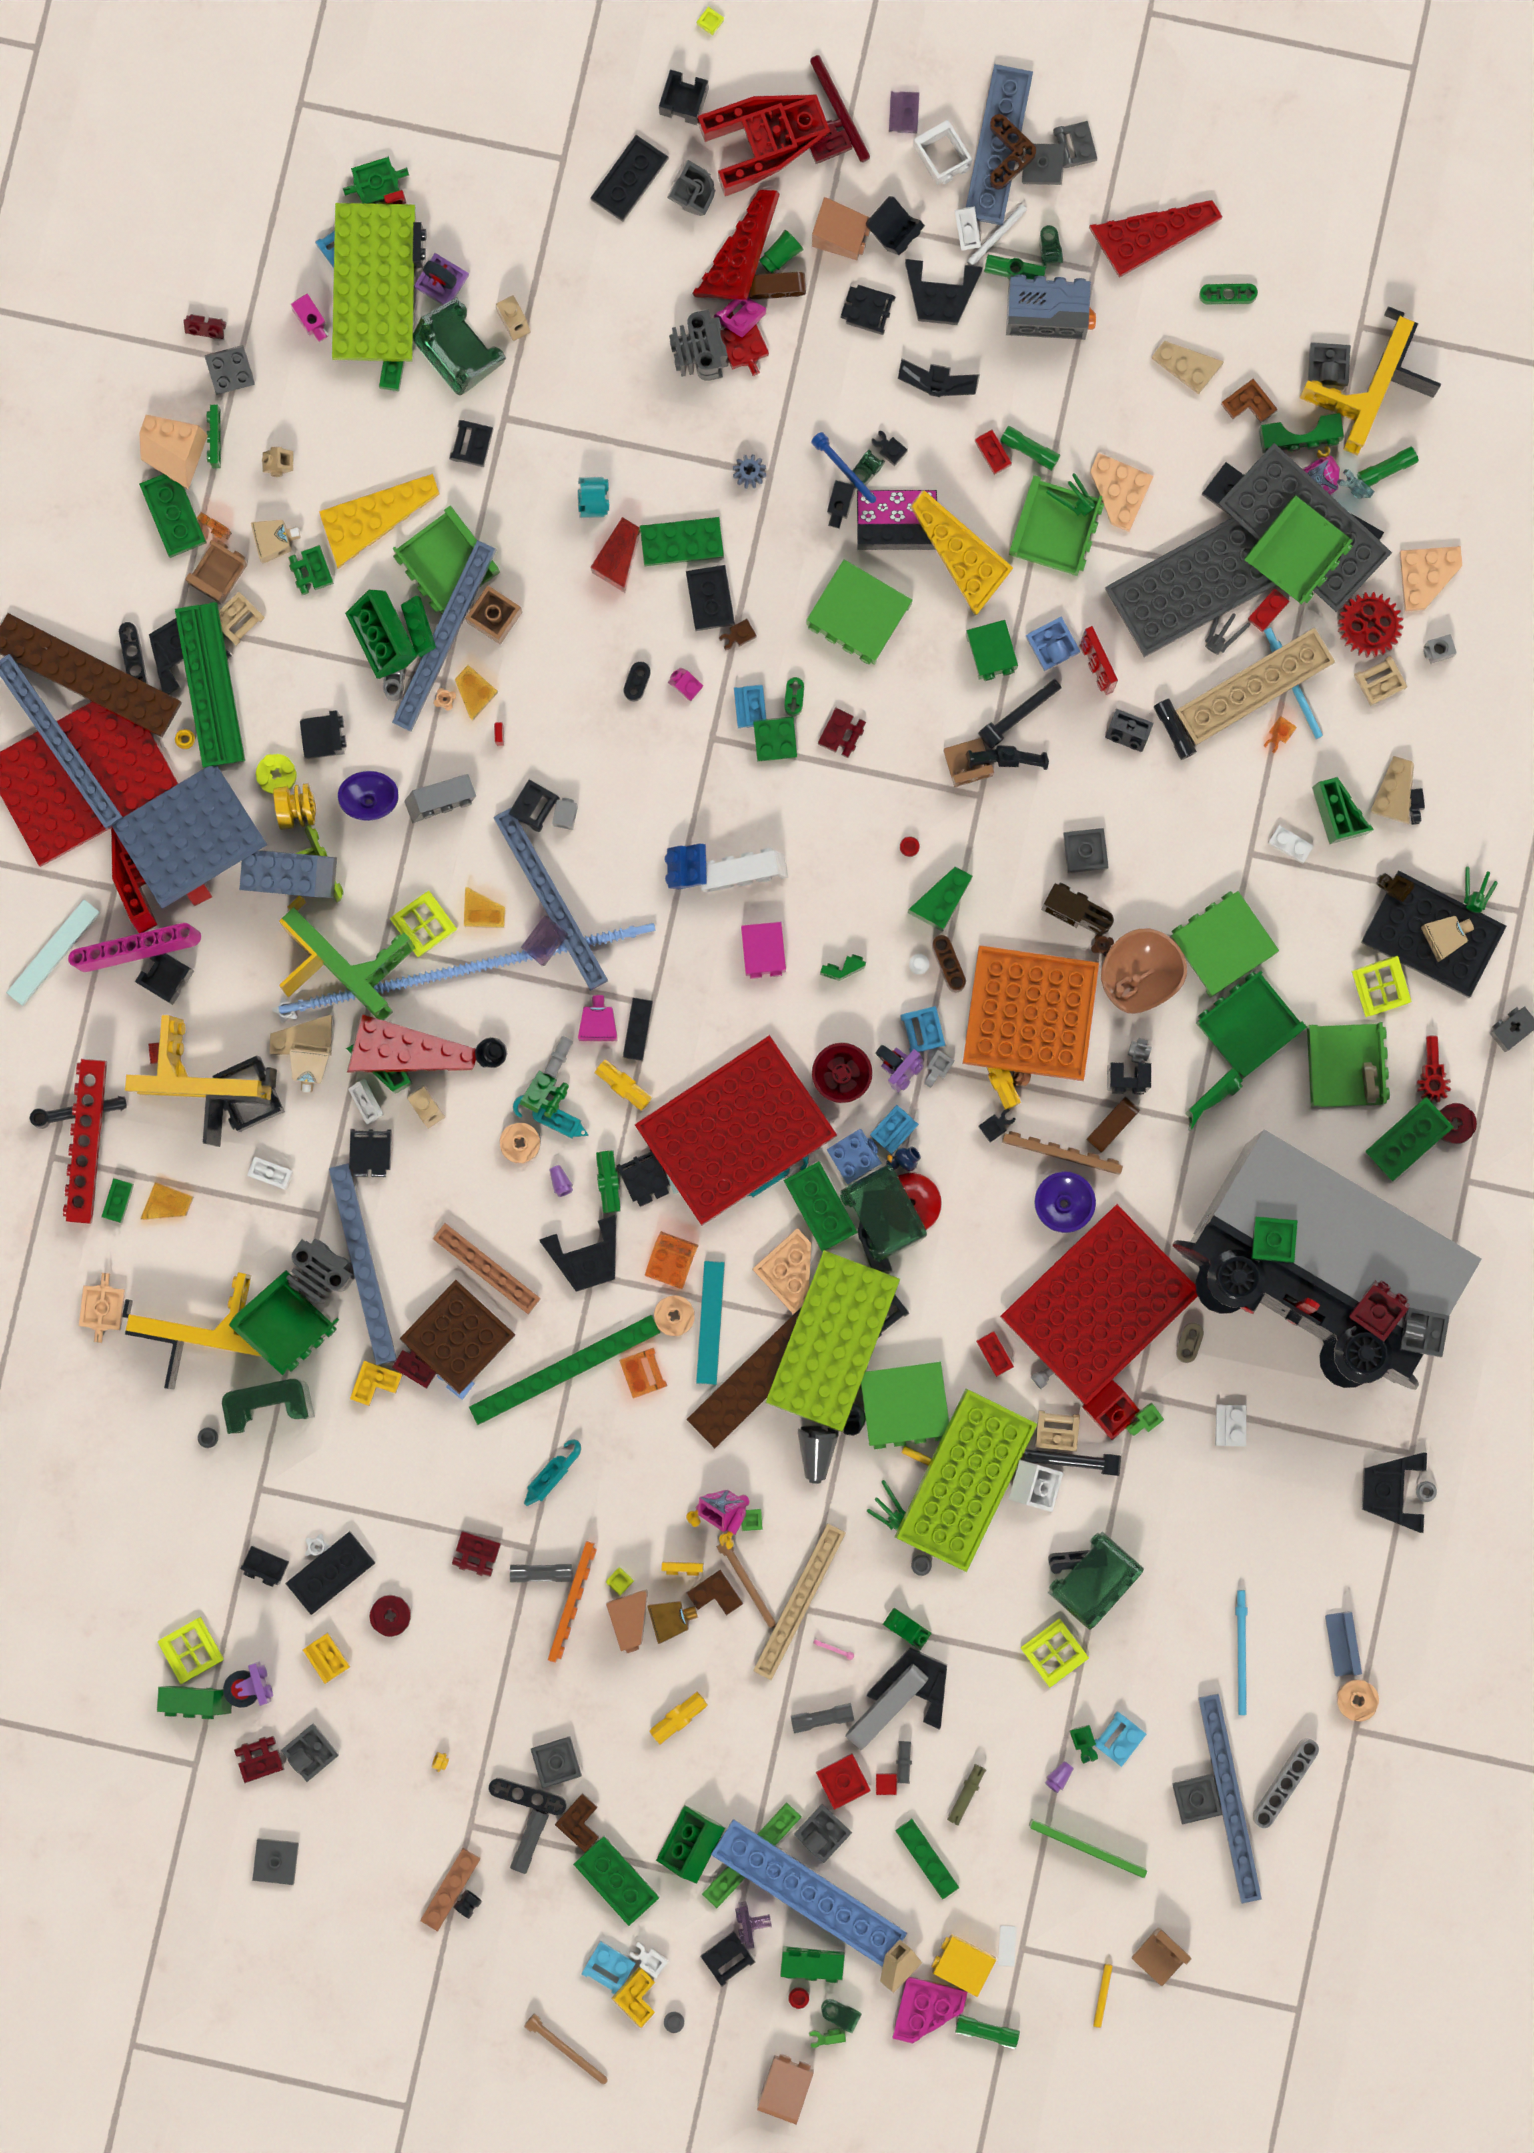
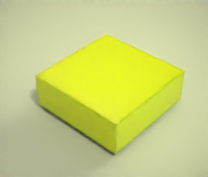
(710, 20)
(619, 1581)

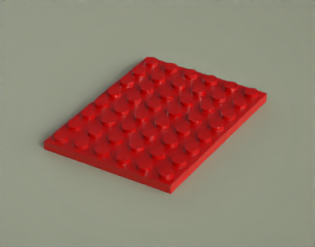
(49, 804)
(735, 1130)
(1100, 1304)

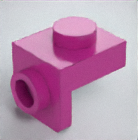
(685, 683)

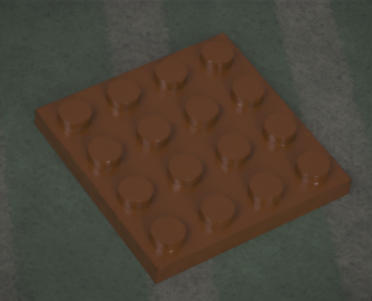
(457, 1337)

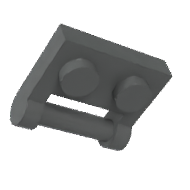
(1081, 142)

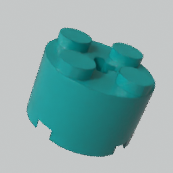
(592, 497)

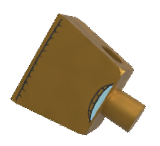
(670, 1619)

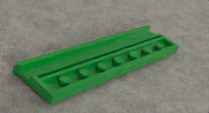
(210, 684)

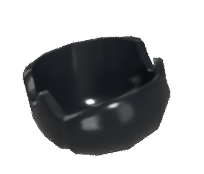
(491, 1052)
(855, 1421)

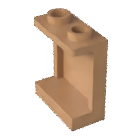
(217, 571)

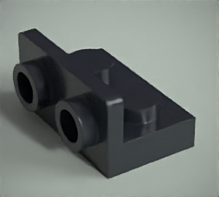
(1129, 730)
(265, 1566)

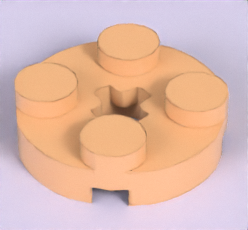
(508, 1143)
(663, 1318)
(1361, 1689)

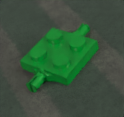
(375, 180)

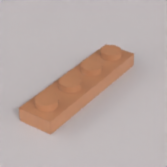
(450, 1889)

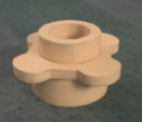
(438, 702)

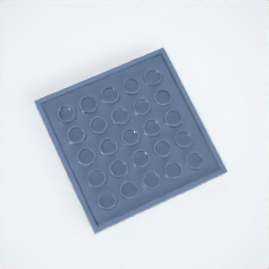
(188, 835)

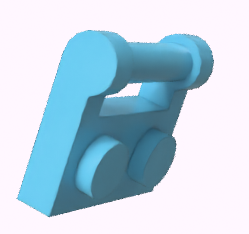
(1125, 1742)
(612, 1962)

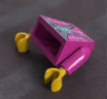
(1324, 471)
(723, 1511)

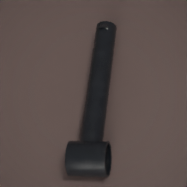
(993, 733)
(66, 1113)
(1108, 1464)

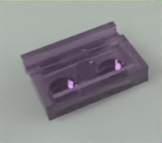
(904, 112)
(544, 940)

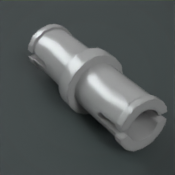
(558, 1057)

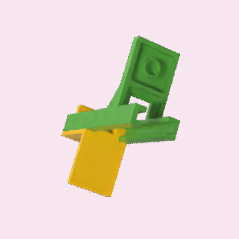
(358, 979)

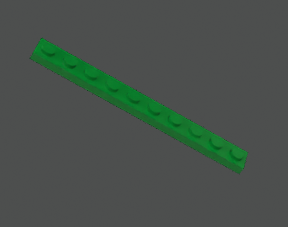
(564, 1370)

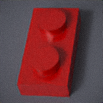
(993, 452)
(1268, 610)
(995, 1353)

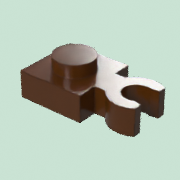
(740, 633)

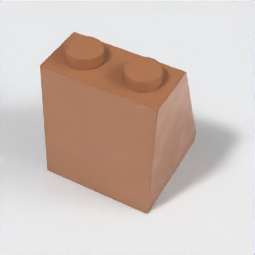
(840, 230)
(629, 1619)
(785, 2089)

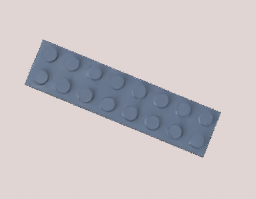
(1009, 98)

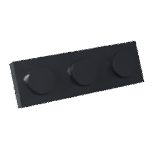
(637, 1029)

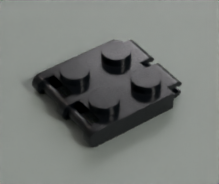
(867, 308)
(370, 1153)
(644, 1179)

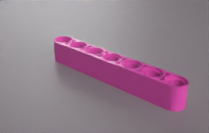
(134, 947)

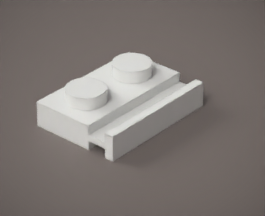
(1230, 1425)

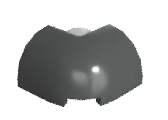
(692, 189)

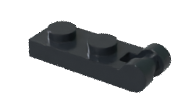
(1065, 1560)

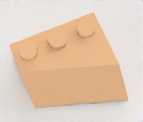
(172, 447)

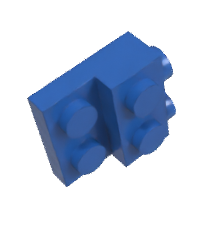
(686, 866)

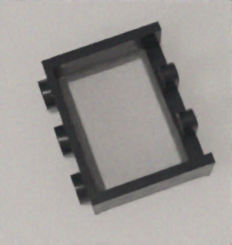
(247, 1115)

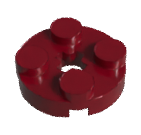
(1467, 1126)
(380, 1609)

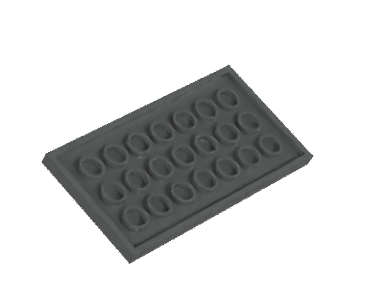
(1269, 488)
(1188, 586)

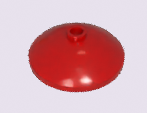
(926, 1197)

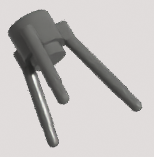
(1216, 642)

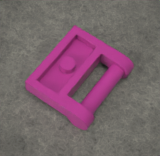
(744, 318)

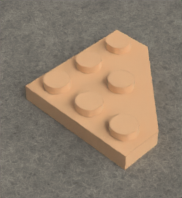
(1121, 489)
(1427, 573)
(788, 1270)

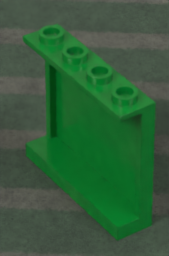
(1250, 1024)
(282, 1325)

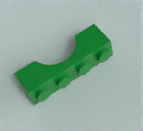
(1328, 431)

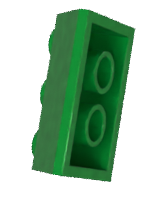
(690, 1844)

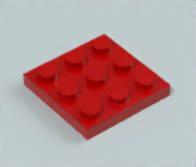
(1098, 660)

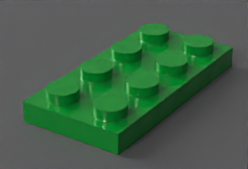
(172, 515)
(681, 541)
(1409, 1139)
(820, 1206)
(616, 1880)

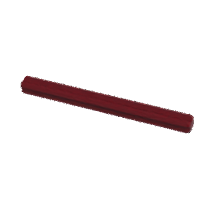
(839, 108)

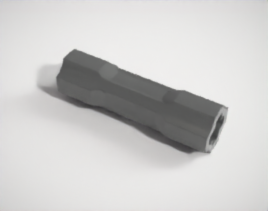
(527, 1573)
(807, 1721)
(529, 1841)

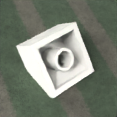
(1036, 1486)

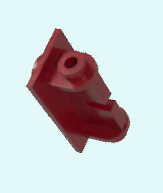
(196, 325)

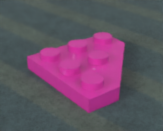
(926, 2008)

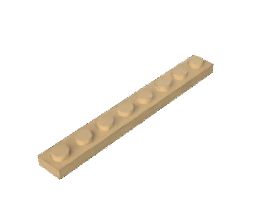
(799, 1601)

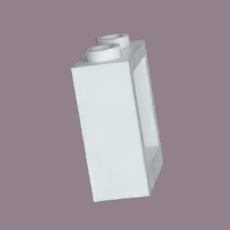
(934, 135)

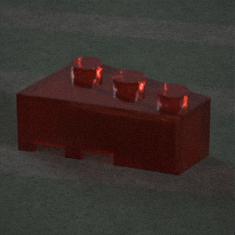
(617, 555)

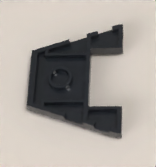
(940, 301)
(167, 654)
(590, 1264)
(1385, 1490)
(931, 1691)

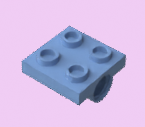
(1052, 643)
(854, 1156)

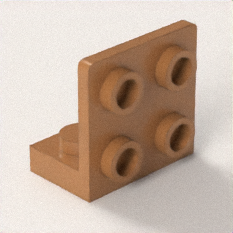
(959, 766)
(1160, 1956)

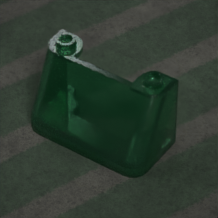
(455, 347)
(885, 1213)
(1096, 1581)

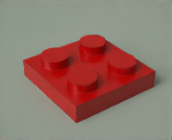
(843, 1781)

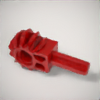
(1433, 1072)

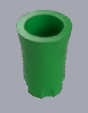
(780, 252)

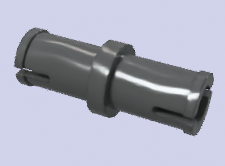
(904, 1762)

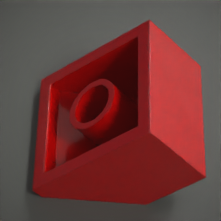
(1112, 1409)

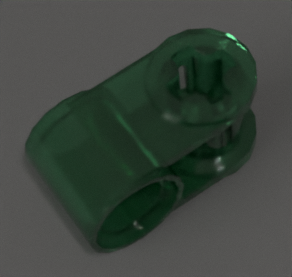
(1050, 249)
(868, 467)
(844, 2015)

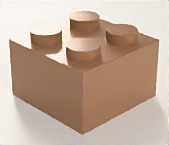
(493, 614)

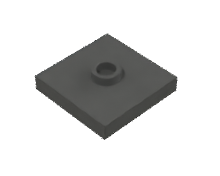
(1046, 166)
(1085, 850)
(556, 1762)
(1197, 1799)
(275, 1861)

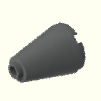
(817, 1451)

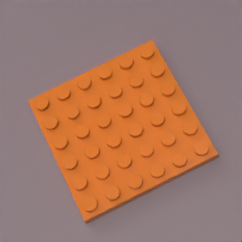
(1031, 1013)

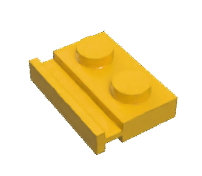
(673, 1568)
(326, 1658)

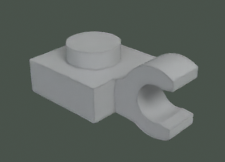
(938, 1066)

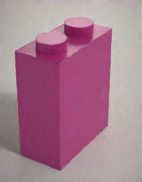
(763, 949)

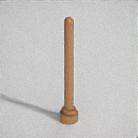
(747, 1583)
(534, 2024)

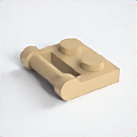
(233, 612)
(1383, 687)
(1057, 1438)

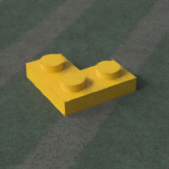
(370, 1378)
(630, 1997)

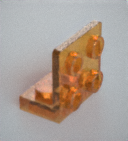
(671, 1260)

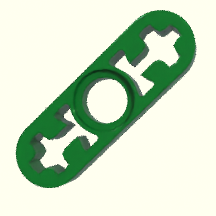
(1222, 300)

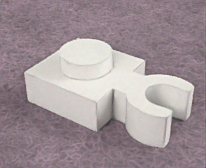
(651, 1962)

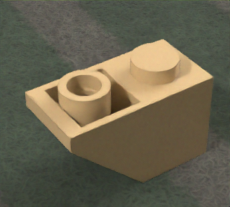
(898, 1966)

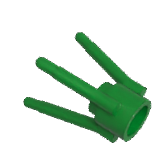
(1084, 504)
(1476, 901)
(895, 1518)

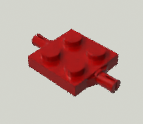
(745, 349)

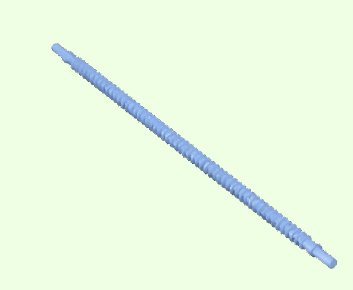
(302, 1005)

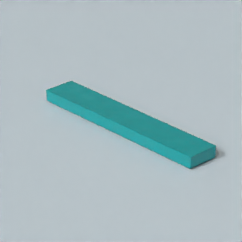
(710, 1322)

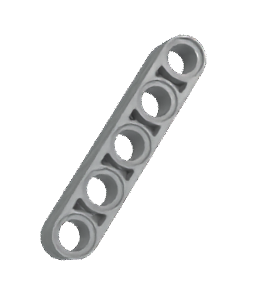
(886, 1707)
(1286, 1772)

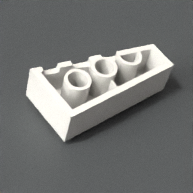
(744, 870)

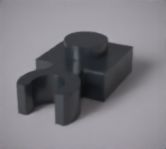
(891, 450)
(994, 1127)

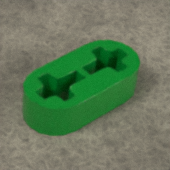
(789, 696)

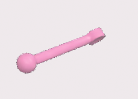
(849, 1655)

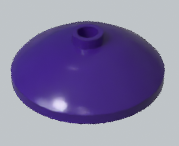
(368, 795)
(1075, 1192)

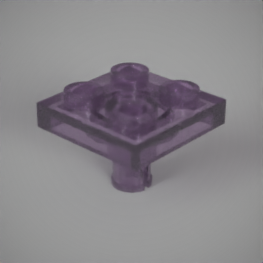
(749, 1924)

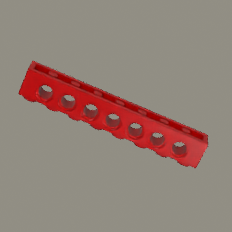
(85, 1213)

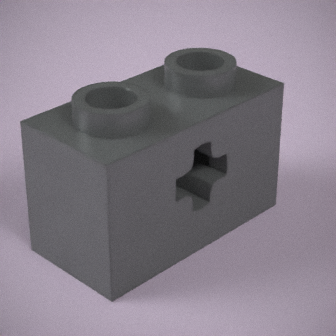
(1503, 1034)

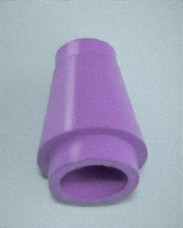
(560, 1181)
(1059, 1777)

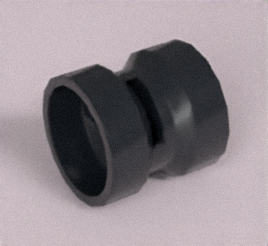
(467, 1904)

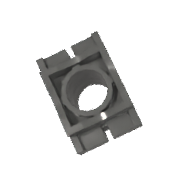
(700, 346)
(319, 1270)

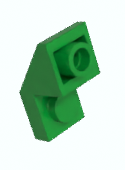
(852, 965)
(907, 1628)

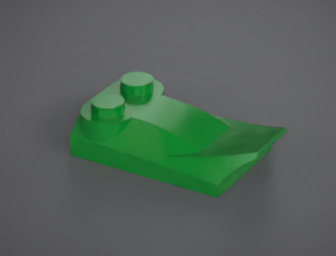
(1228, 1084)

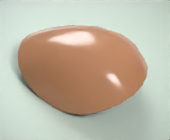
(1143, 970)

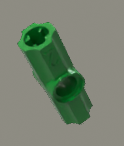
(1001, 267)
(608, 1181)

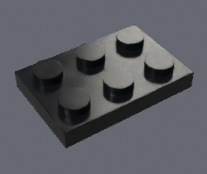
(710, 598)

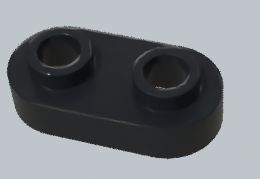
(637, 682)

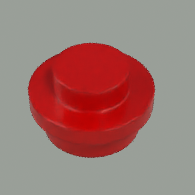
(909, 846)
(798, 1998)

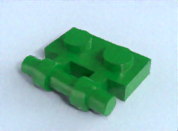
(316, 566)
(538, 1091)

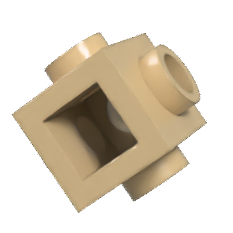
(277, 461)

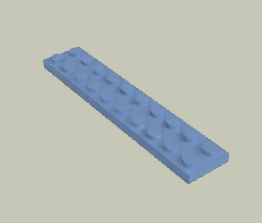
(807, 1892)

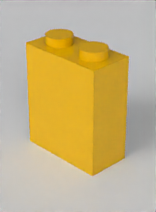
(963, 1964)

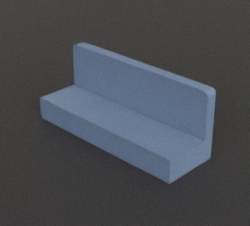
(1343, 1644)

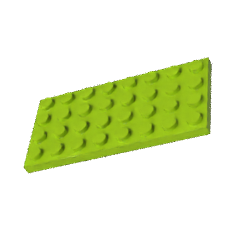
(373, 282)
(832, 1341)
(966, 1480)

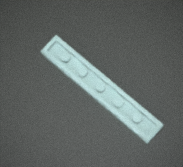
(53, 952)

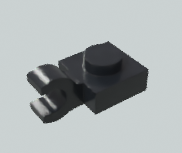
(1417, 804)

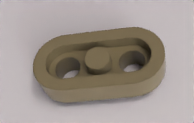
(1370, 1090)
(1190, 1343)

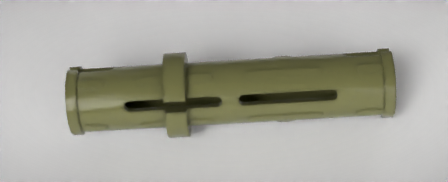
(966, 1794)

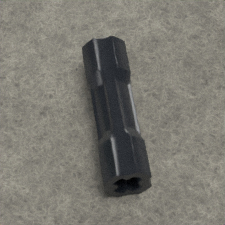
(1181, 741)

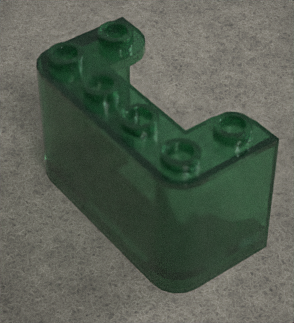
(239, 1403)

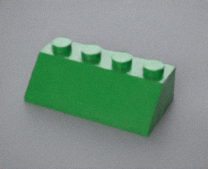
(381, 633)

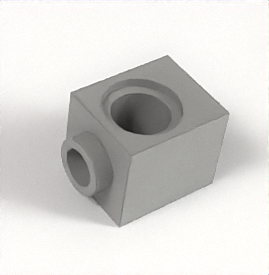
(1446, 643)
(565, 814)

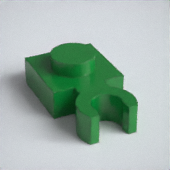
(1083, 1741)

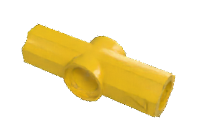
(1003, 1084)
(623, 1085)
(678, 1718)

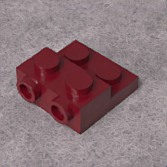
(1380, 1309)

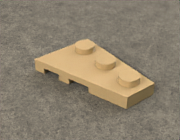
(1187, 365)
(1394, 795)
(315, 1032)

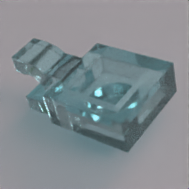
(1358, 487)

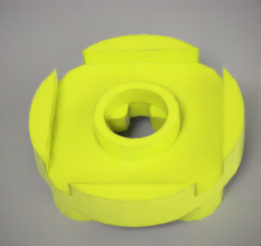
(271, 763)

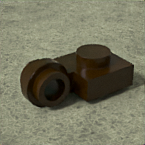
(1397, 887)

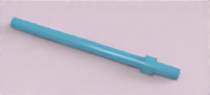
(1275, 645)
(1241, 1612)

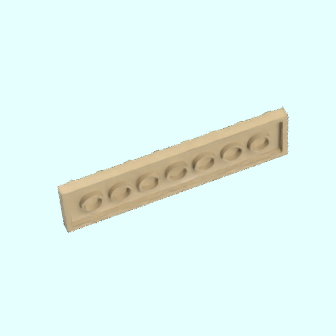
(1255, 686)

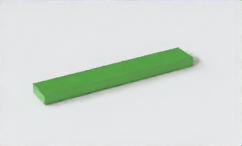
(773, 1833)
(1088, 1848)

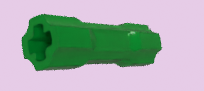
(1043, 455)
(1389, 466)
(1002, 2035)

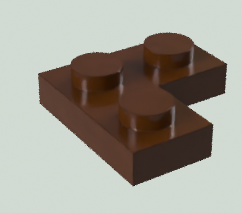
(716, 1588)
(573, 1823)

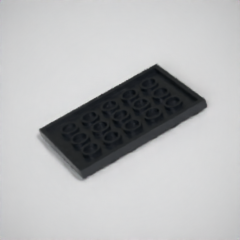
(1398, 933)

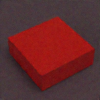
(395, 198)
(499, 733)
(886, 1784)

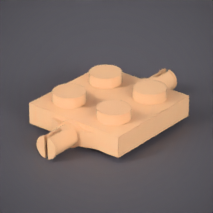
(101, 1307)

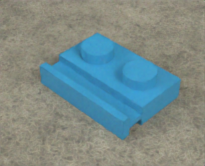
(749, 705)
(894, 1129)

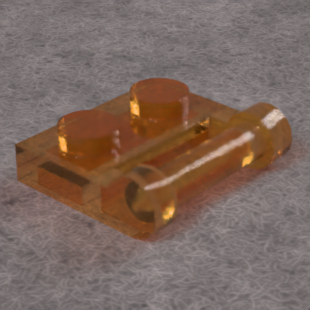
(636, 1375)

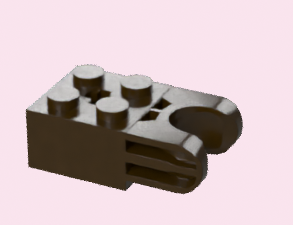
(1077, 910)

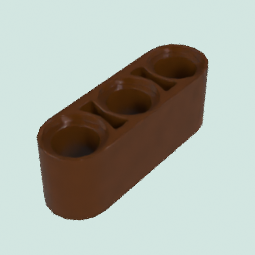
(778, 285)
(948, 953)
(1113, 1124)

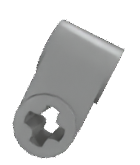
(395, 679)

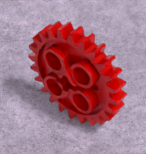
(1359, 639)

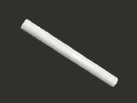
(996, 235)

